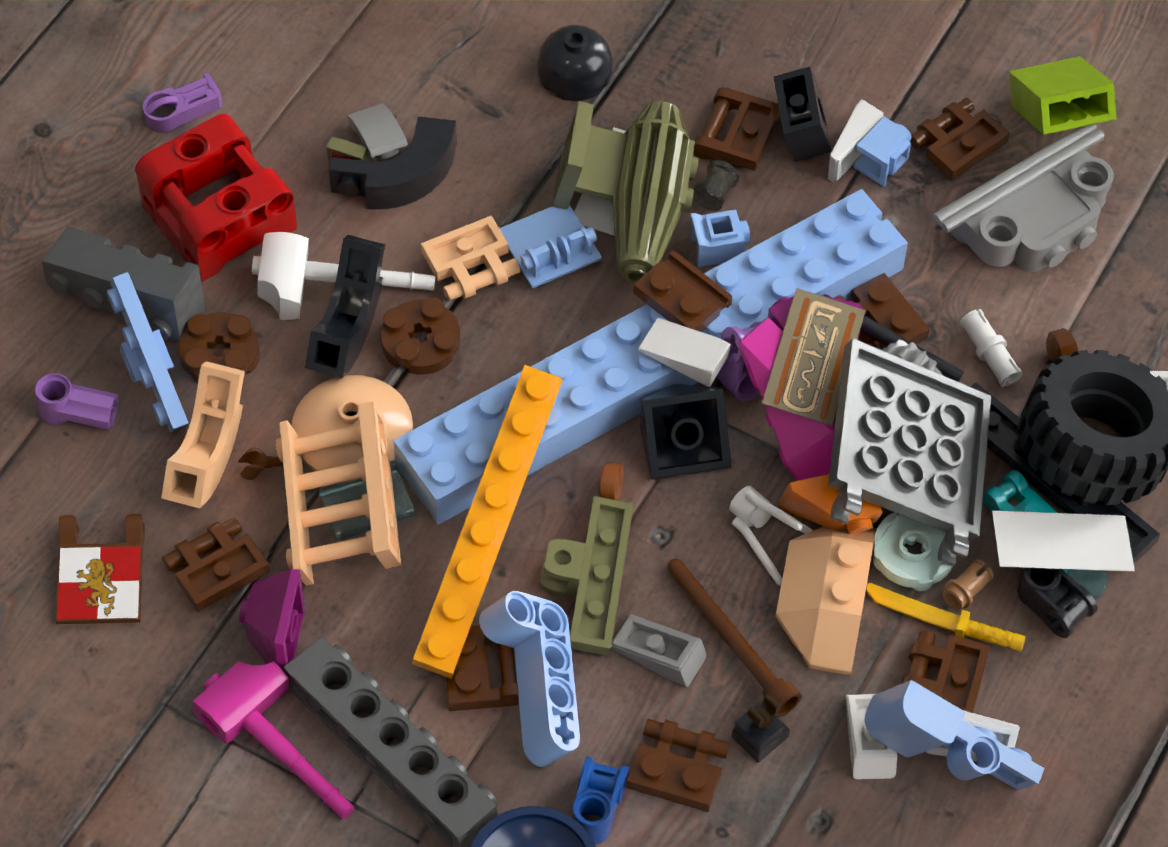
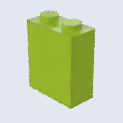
(1062, 95)

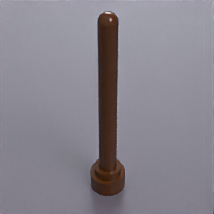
(782, 692)

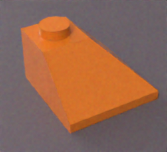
(814, 499)

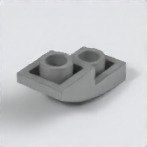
(378, 131)

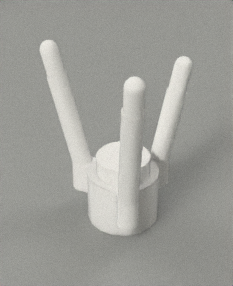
(756, 510)

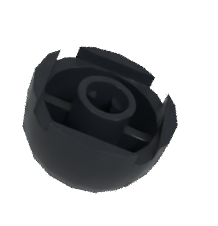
(575, 63)

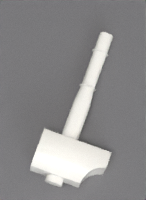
(285, 268)

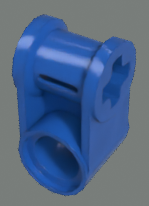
(599, 794)

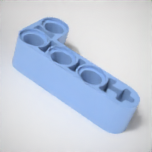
(543, 671)

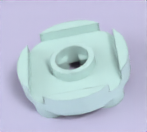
(902, 567)

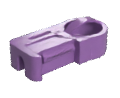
(189, 101)

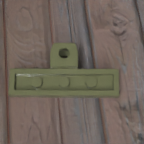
(591, 573)

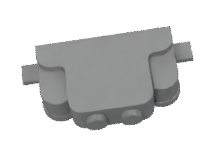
(1036, 207)

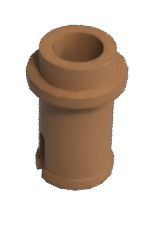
(960, 591)

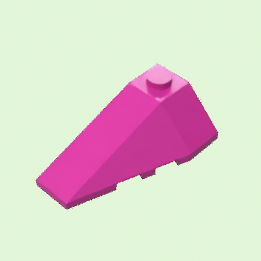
(803, 441)

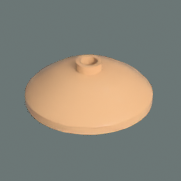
(325, 410)

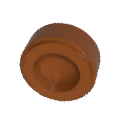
(611, 481)

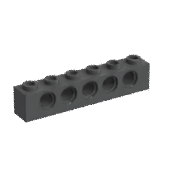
(326, 664)

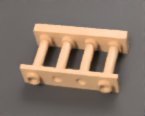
(375, 504)

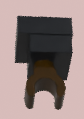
(760, 729)

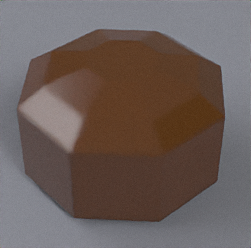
(1060, 343)

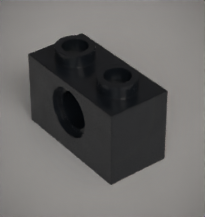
(802, 114)

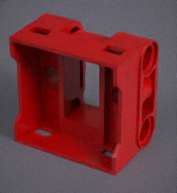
(225, 221)

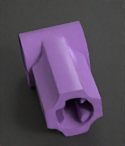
(76, 403)

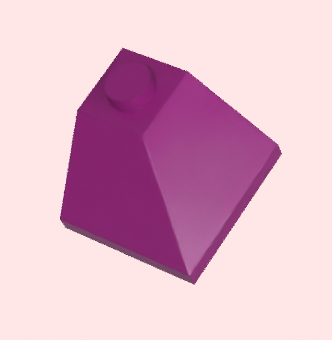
(275, 616)

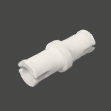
(991, 348)

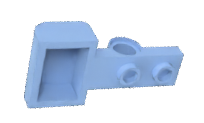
(917, 721)

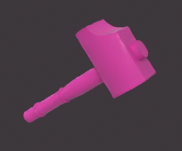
(236, 704)

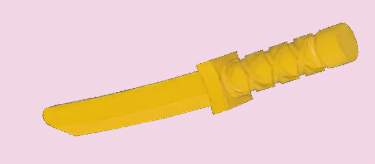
(959, 624)

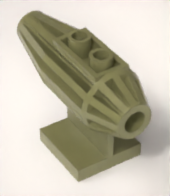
(639, 171)

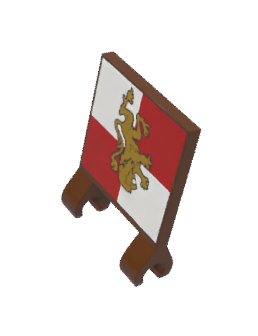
(99, 579)

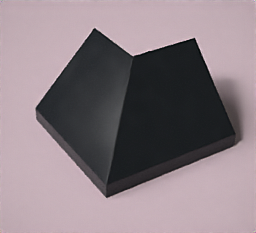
(685, 430)

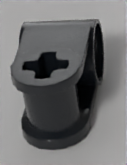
(1059, 603)

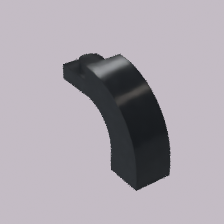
(402, 178)
(345, 326)

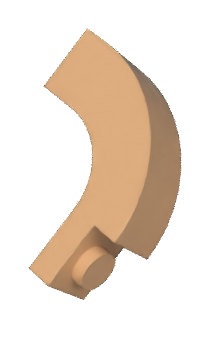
(202, 458)

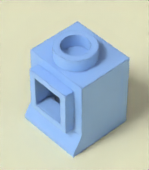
(883, 150)
(718, 236)

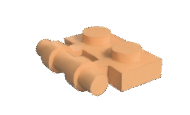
(466, 248)

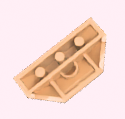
(825, 595)

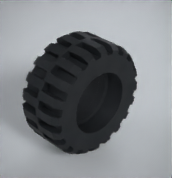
(1082, 458)

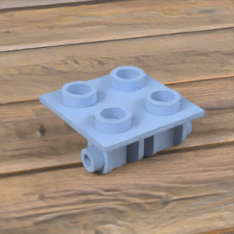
(550, 244)

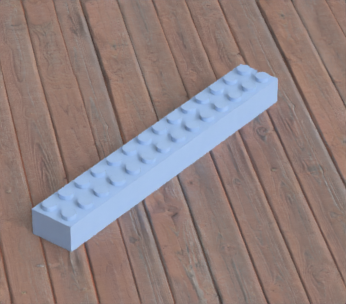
(610, 377)

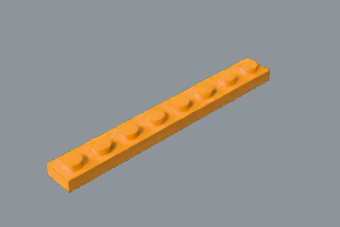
(487, 522)

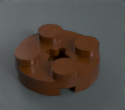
(417, 316)
(215, 329)

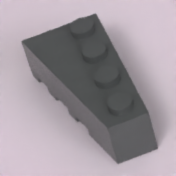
(87, 263)

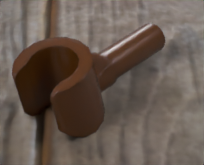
(257, 461)

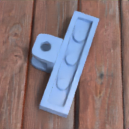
(146, 353)

